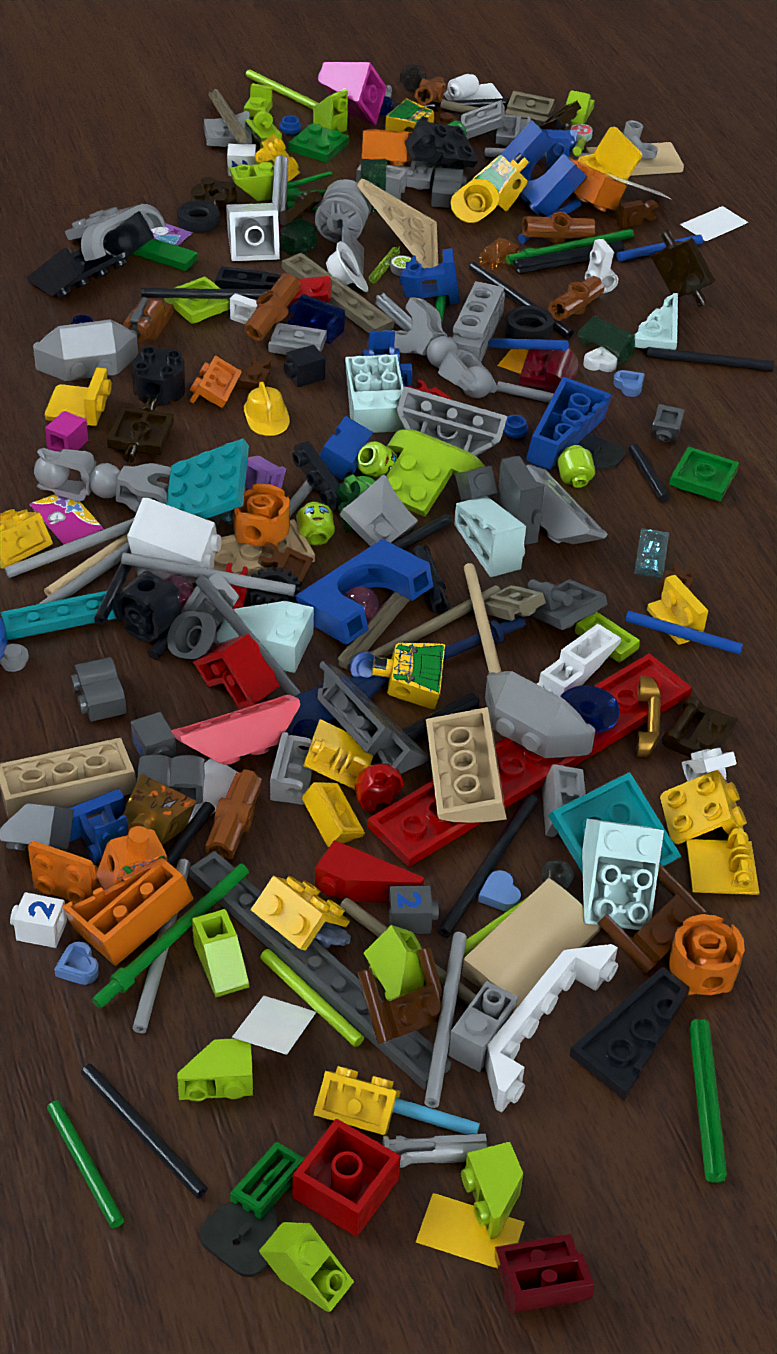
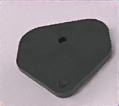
(604, 453)
(234, 1224)

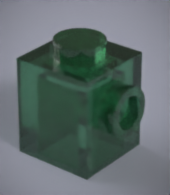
(298, 237)

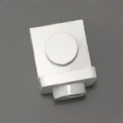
(241, 308)

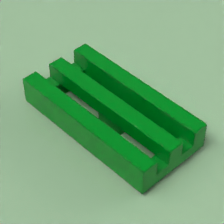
(252, 1202)

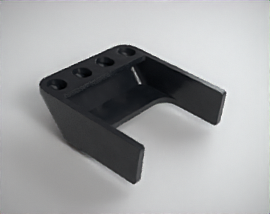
(71, 269)

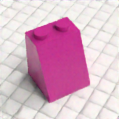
(363, 84)

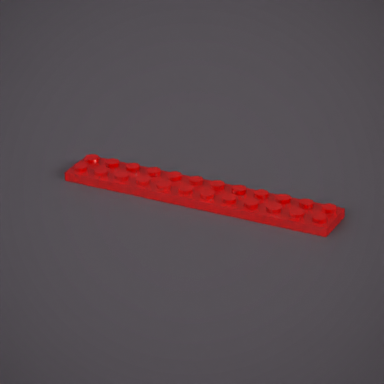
(412, 823)

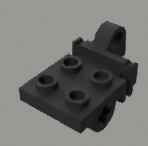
(440, 145)

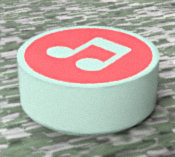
(583, 130)

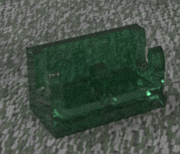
(375, 172)
(609, 337)

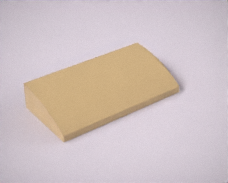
(465, 767)
(67, 776)
(529, 941)

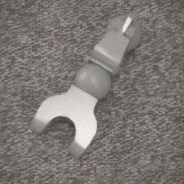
(453, 363)
(103, 480)

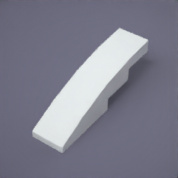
(579, 660)

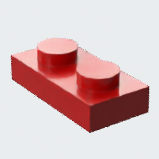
(315, 287)

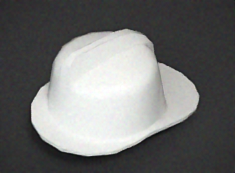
(339, 269)

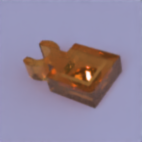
(497, 252)

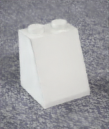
(253, 231)
(172, 536)

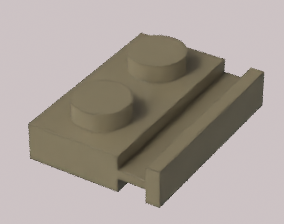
(531, 106)
(514, 601)

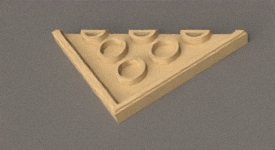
(411, 226)

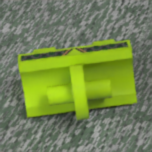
(262, 127)

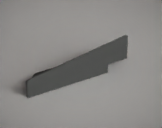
(367, 722)

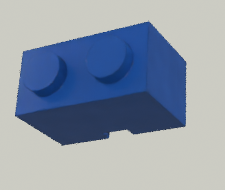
(343, 448)

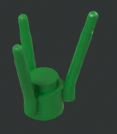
(293, 191)

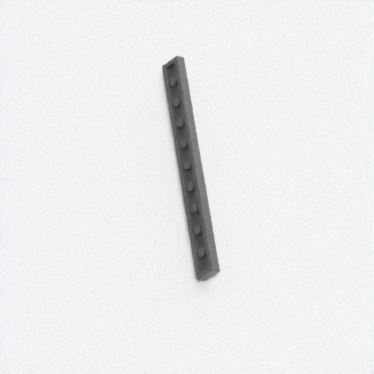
(318, 969)

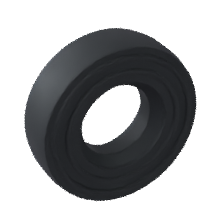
(198, 207)

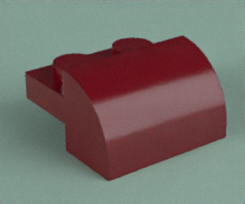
(547, 367)
(543, 1274)

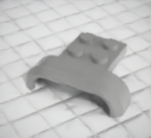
(100, 222)

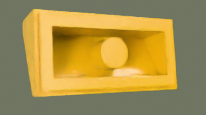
(332, 813)

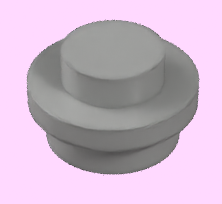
(14, 657)

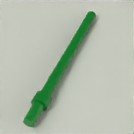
(530, 252)
(124, 978)

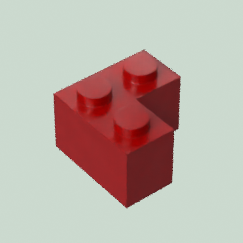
(240, 669)

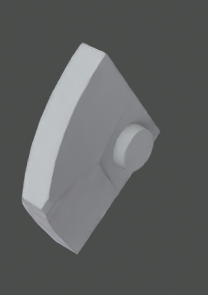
(219, 134)
(379, 514)

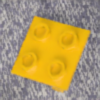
(271, 149)
(336, 754)
(723, 865)

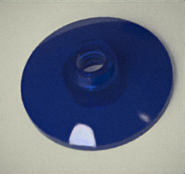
(594, 705)

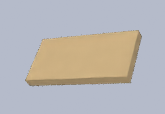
(666, 161)
(248, 555)

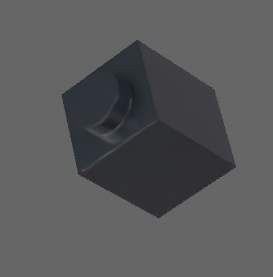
(305, 365)

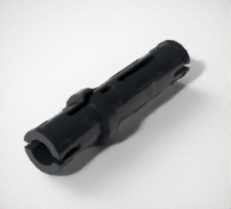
(437, 593)

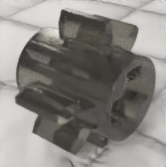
(411, 77)

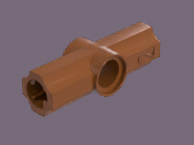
(431, 90)
(558, 227)
(576, 298)
(272, 307)
(234, 814)

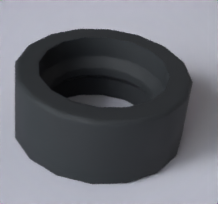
(532, 316)

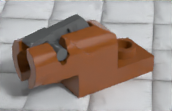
(149, 318)

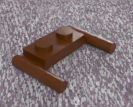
(659, 932)
(407, 1011)

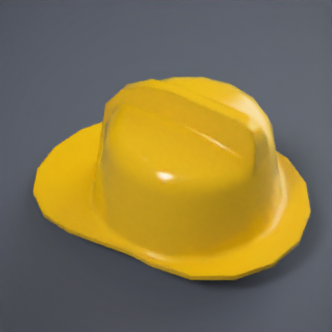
(474, 200)
(266, 411)

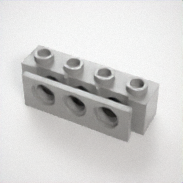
(479, 318)

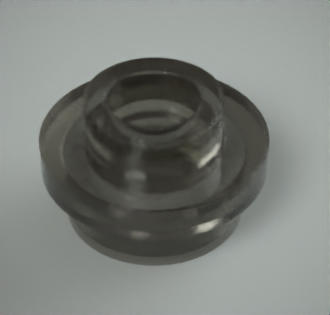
(559, 872)

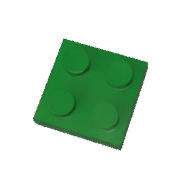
(318, 143)
(704, 473)

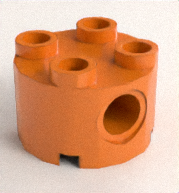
(263, 516)
(707, 954)

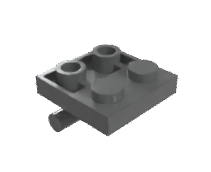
(566, 602)

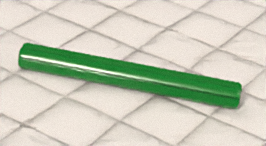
(707, 1101)

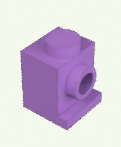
(264, 472)

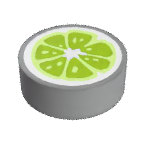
(398, 264)

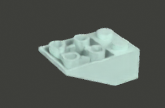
(375, 391)
(620, 872)

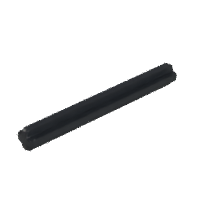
(560, 258)

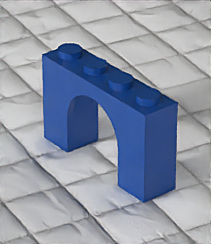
(556, 184)
(377, 566)

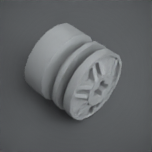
(342, 204)

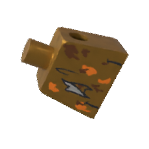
(158, 808)

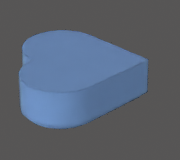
(629, 382)
(499, 891)
(77, 964)

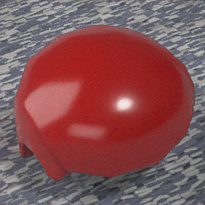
(377, 785)

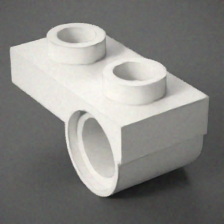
(600, 264)
(707, 761)

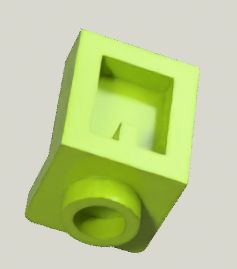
(259, 99)

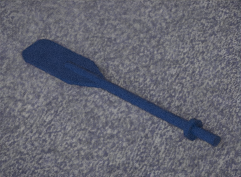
(313, 709)

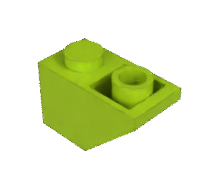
(332, 111)
(255, 179)
(219, 952)
(396, 961)
(218, 1072)
(495, 1182)
(306, 1264)

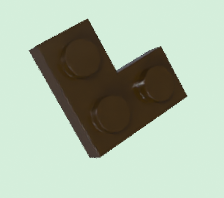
(562, 118)

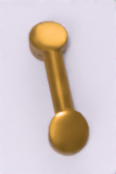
(649, 692)

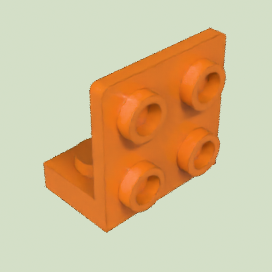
(62, 873)

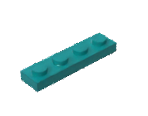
(53, 615)

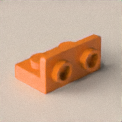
(215, 382)

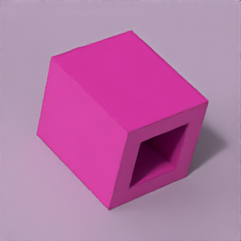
(66, 432)

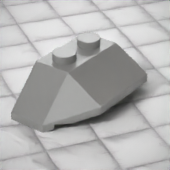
(77, 349)
(451, 421)
(562, 514)
(536, 717)

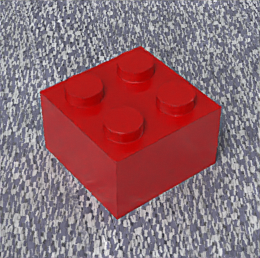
(346, 1177)

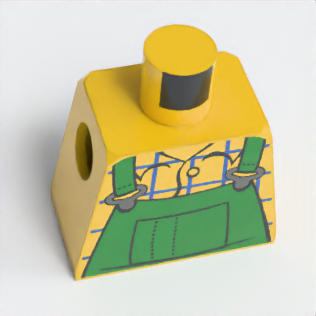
(407, 115)
(506, 178)
(413, 672)

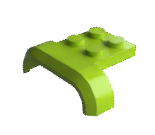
(425, 468)

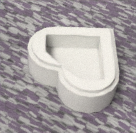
(600, 360)

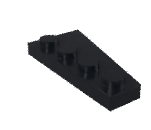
(629, 1035)

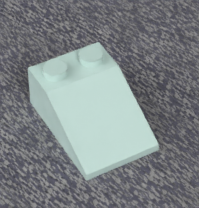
(280, 627)

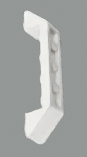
(585, 965)

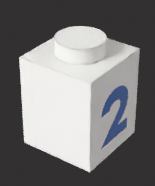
(240, 154)
(39, 919)

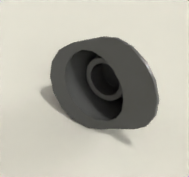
(192, 634)

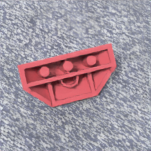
(241, 731)

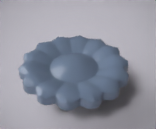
(332, 934)

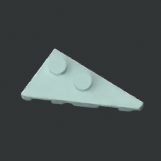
(660, 326)

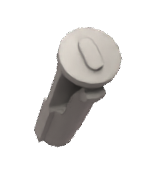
(435, 1149)

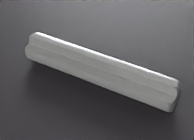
(280, 183)

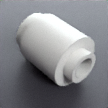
(462, 86)

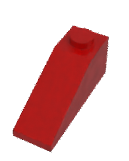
(359, 876)

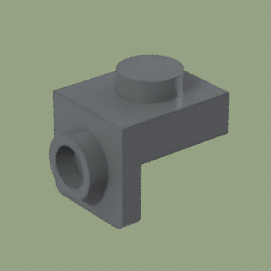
(667, 423)

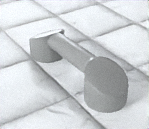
(633, 132)

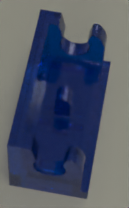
(318, 315)

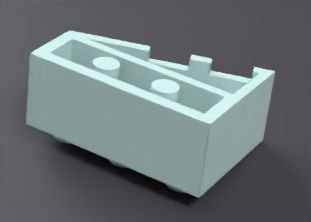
(491, 534)

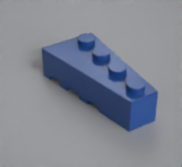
(566, 421)

